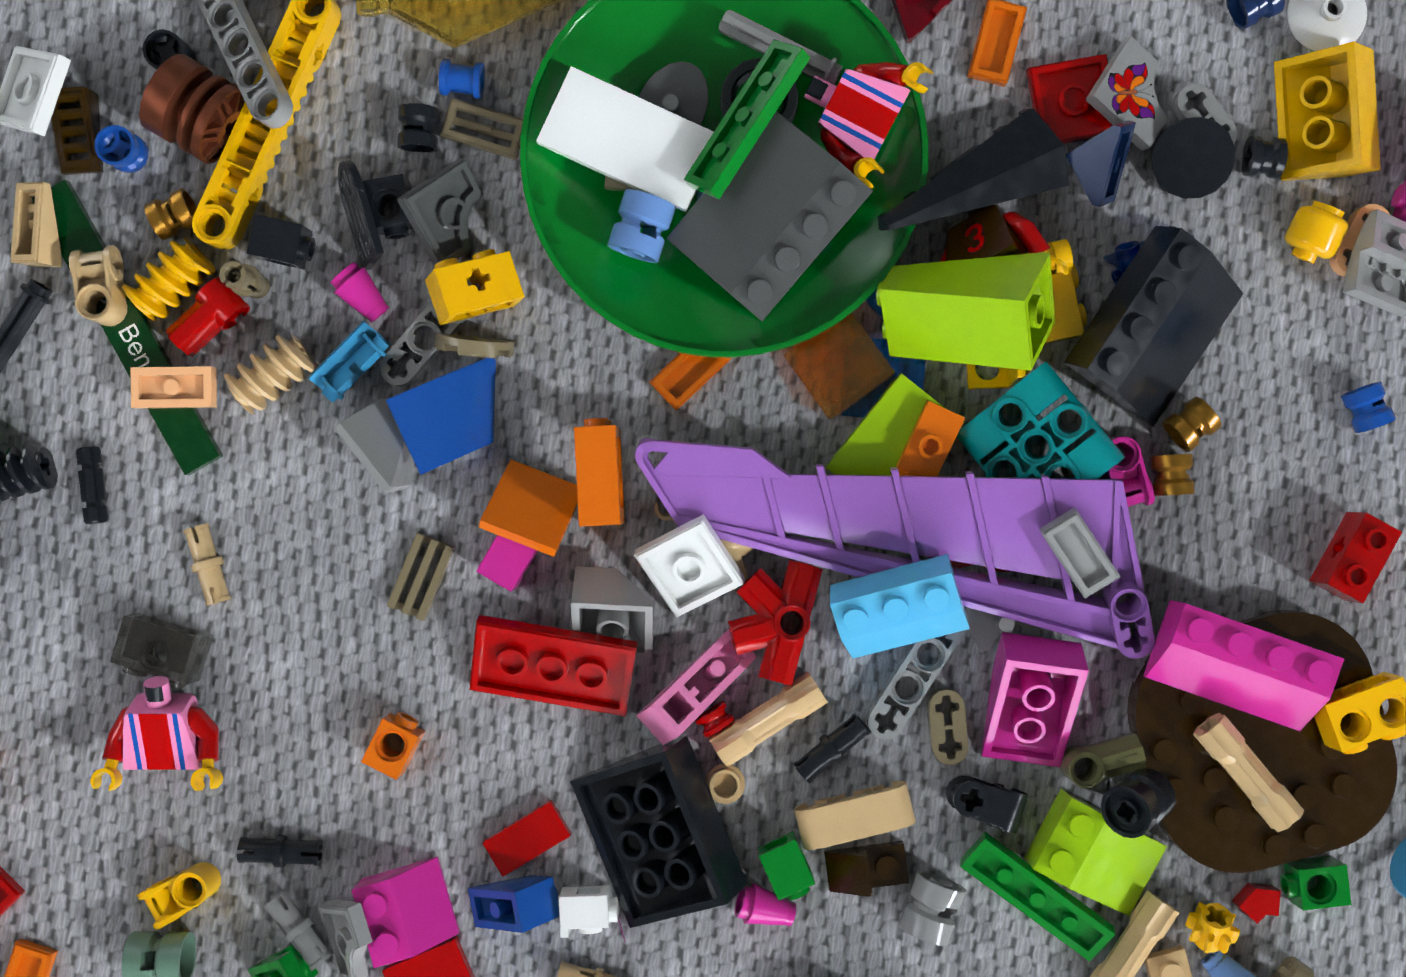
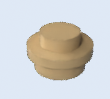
(725, 783)

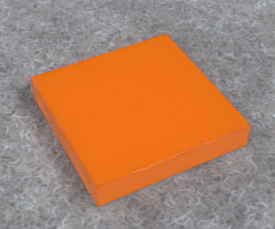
(531, 508)

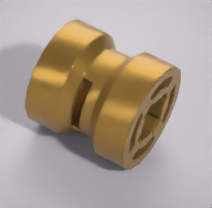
(171, 214)
(1192, 423)
(1172, 474)

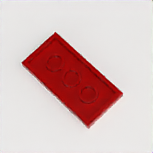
(552, 665)

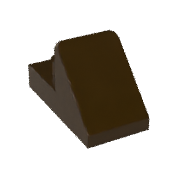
(866, 867)

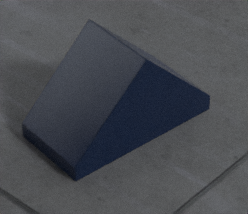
(1102, 161)

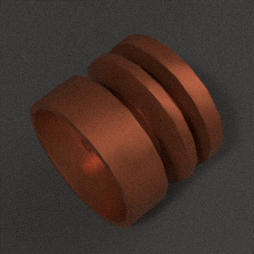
(191, 107)

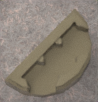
(474, 345)

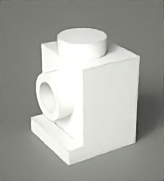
(586, 909)

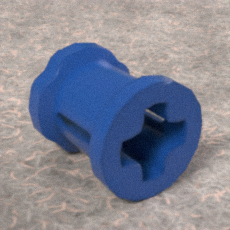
(461, 78)

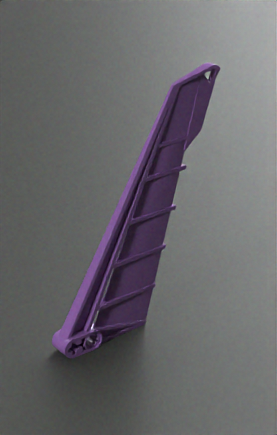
(967, 517)

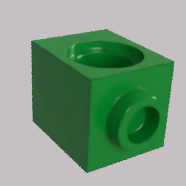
(786, 867)
(1331, 888)

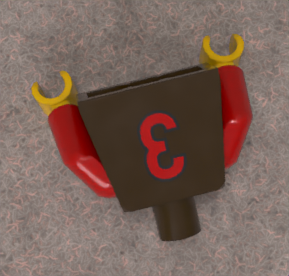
(995, 233)

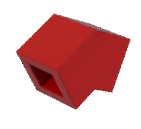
(1258, 901)

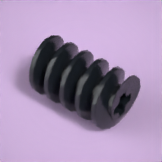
(26, 471)

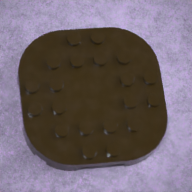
(1213, 816)

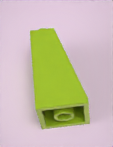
(970, 310)

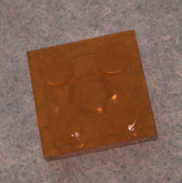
(839, 365)

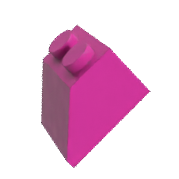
(406, 911)

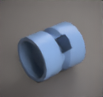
(637, 212)

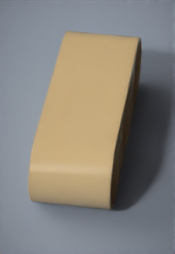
(855, 817)

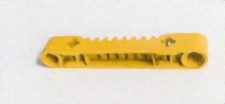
(251, 147)

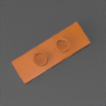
(929, 441)

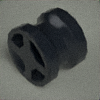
(1264, 157)

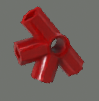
(764, 627)

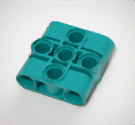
(1033, 396)

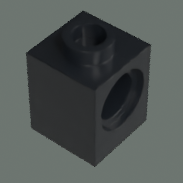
(379, 194)
(281, 242)

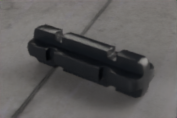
(92, 485)

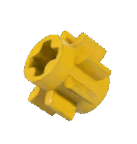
(1212, 927)

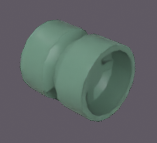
(158, 956)

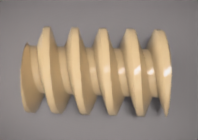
(270, 373)

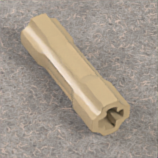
(767, 719)
(1231, 751)
(1146, 926)

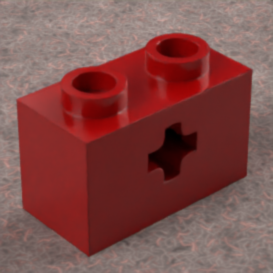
(1355, 556)

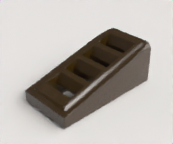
(62, 131)

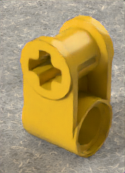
(177, 895)

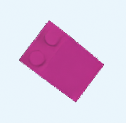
(1033, 699)

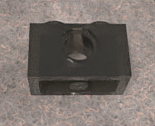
(137, 649)

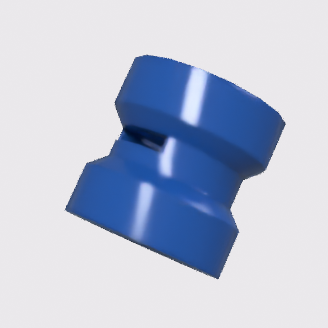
(113, 144)
(1368, 407)

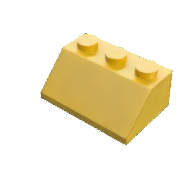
(1328, 112)

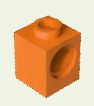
(381, 756)

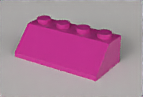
(1242, 666)

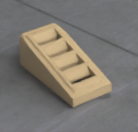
(35, 227)

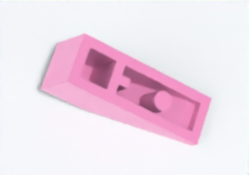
(694, 689)

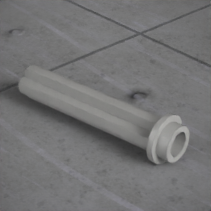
(760, 38)

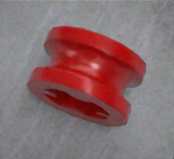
(714, 719)

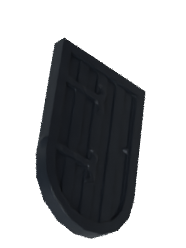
(359, 214)

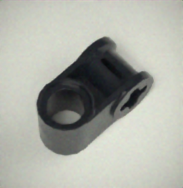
(991, 804)

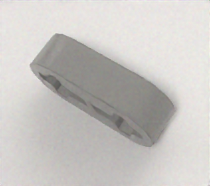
(1209, 107)

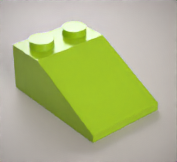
(1089, 857)

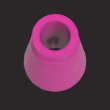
(360, 292)
(762, 906)

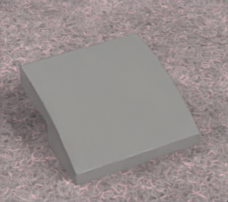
(1379, 264)

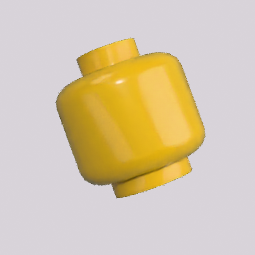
(1316, 232)

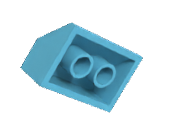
(898, 606)

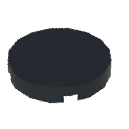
(1193, 157)

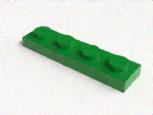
(747, 118)
(1037, 896)

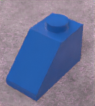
(514, 903)

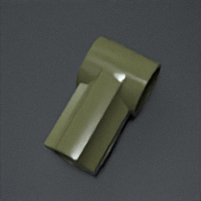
(1106, 760)

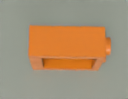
(599, 473)

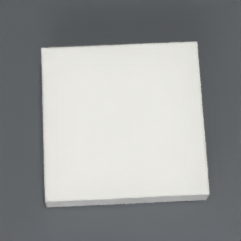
(31, 89)
(689, 566)

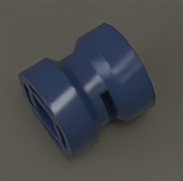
(1247, 12)

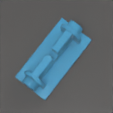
(349, 361)

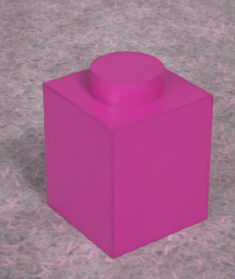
(506, 562)

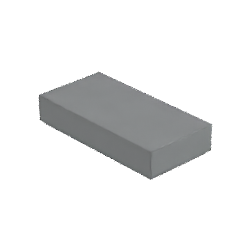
(1079, 552)

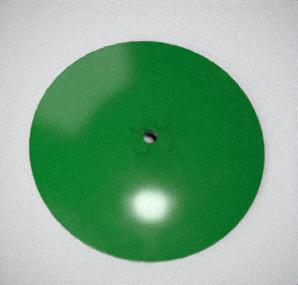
(674, 299)

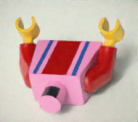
(863, 111)
(162, 734)

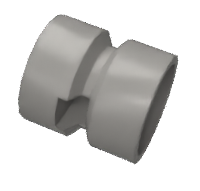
(932, 908)

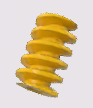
(169, 279)

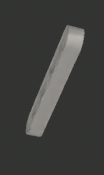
(252, 59)

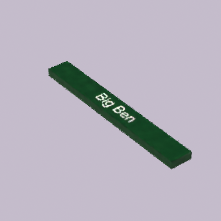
(135, 339)

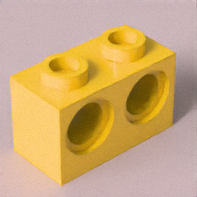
(1363, 704)

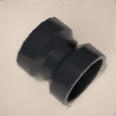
(162, 45)
(418, 128)

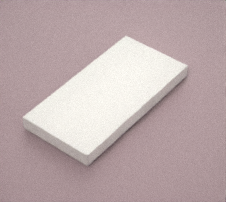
(624, 137)

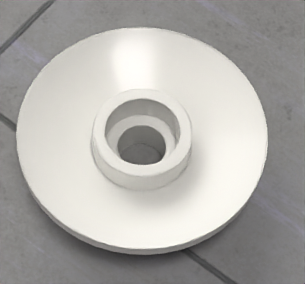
(1320, 29)

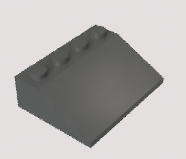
(770, 217)

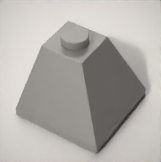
(379, 446)
(612, 606)

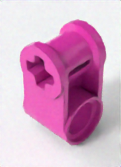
(1132, 473)

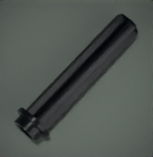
(22, 317)

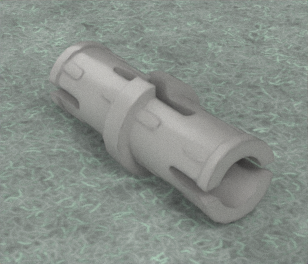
(298, 930)

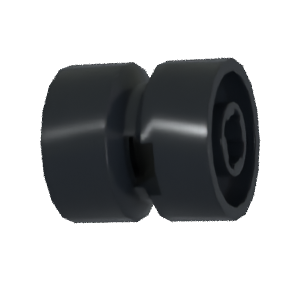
(1138, 803)

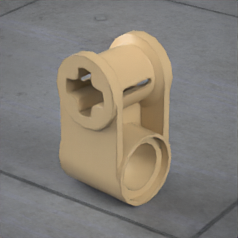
(96, 277)

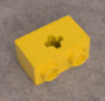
(458, 301)

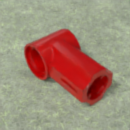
(213, 311)

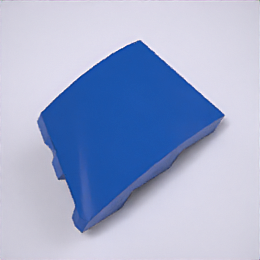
(447, 415)

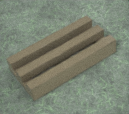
(450, 119)
(407, 607)

